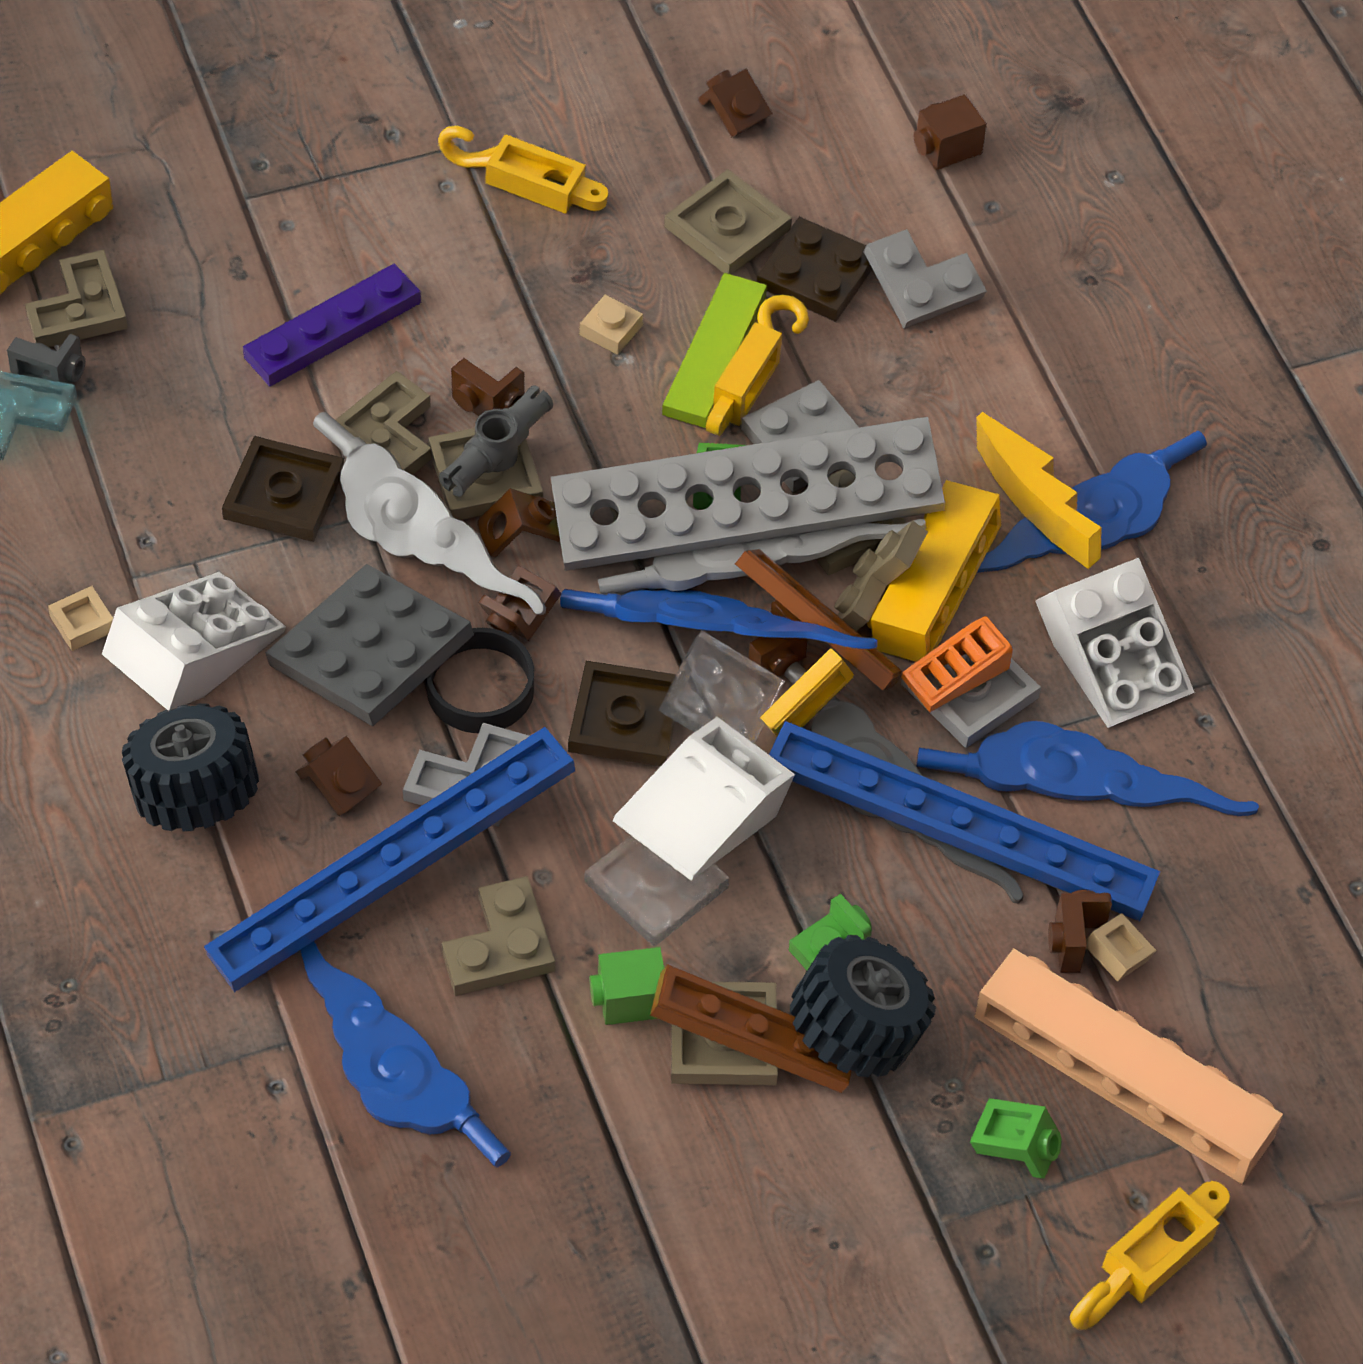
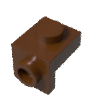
(736, 100)
(480, 392)
(515, 614)
(775, 652)
(339, 773)
(1074, 914)

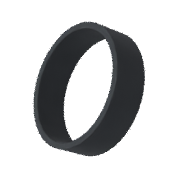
(472, 721)

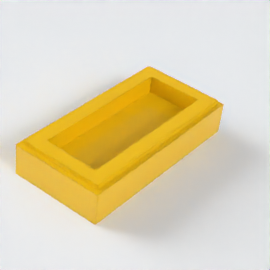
(809, 693)

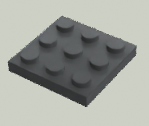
(369, 644)

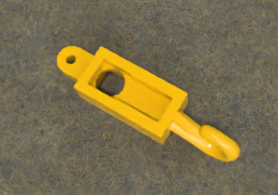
(522, 169)
(752, 364)
(1148, 1256)

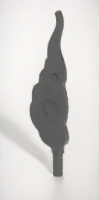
(853, 727)

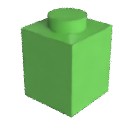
(626, 984)

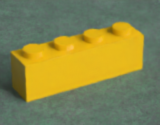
(50, 214)
(927, 595)

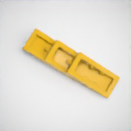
(1030, 483)

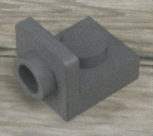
(44, 363)

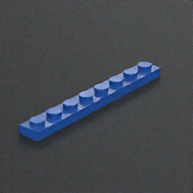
(963, 820)
(389, 859)

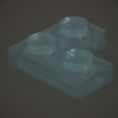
(33, 404)

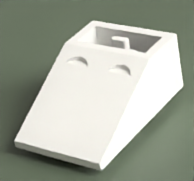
(189, 638)
(1116, 642)
(706, 799)

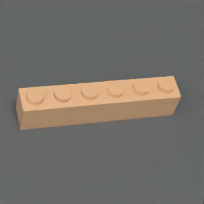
(1128, 1065)

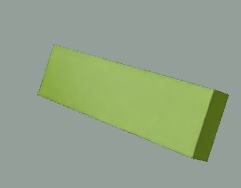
(712, 348)

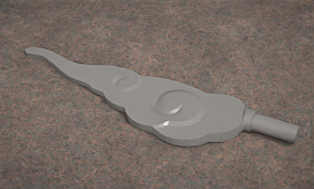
(410, 516)
(695, 567)

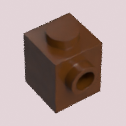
(950, 132)

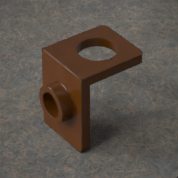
(522, 513)

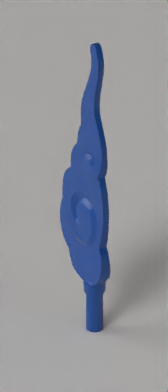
(1121, 502)
(703, 612)
(1073, 768)
(394, 1064)

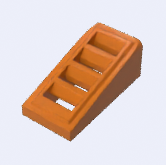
(981, 643)

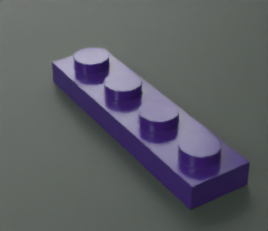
(331, 324)

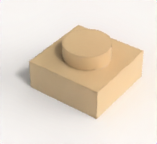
(611, 324)
(81, 618)
(1119, 947)

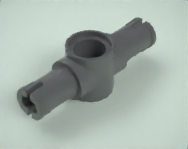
(496, 440)

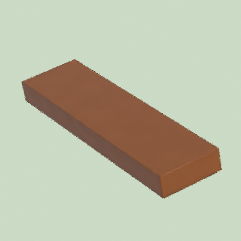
(812, 610)
(741, 1025)

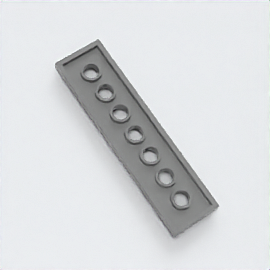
(733, 521)

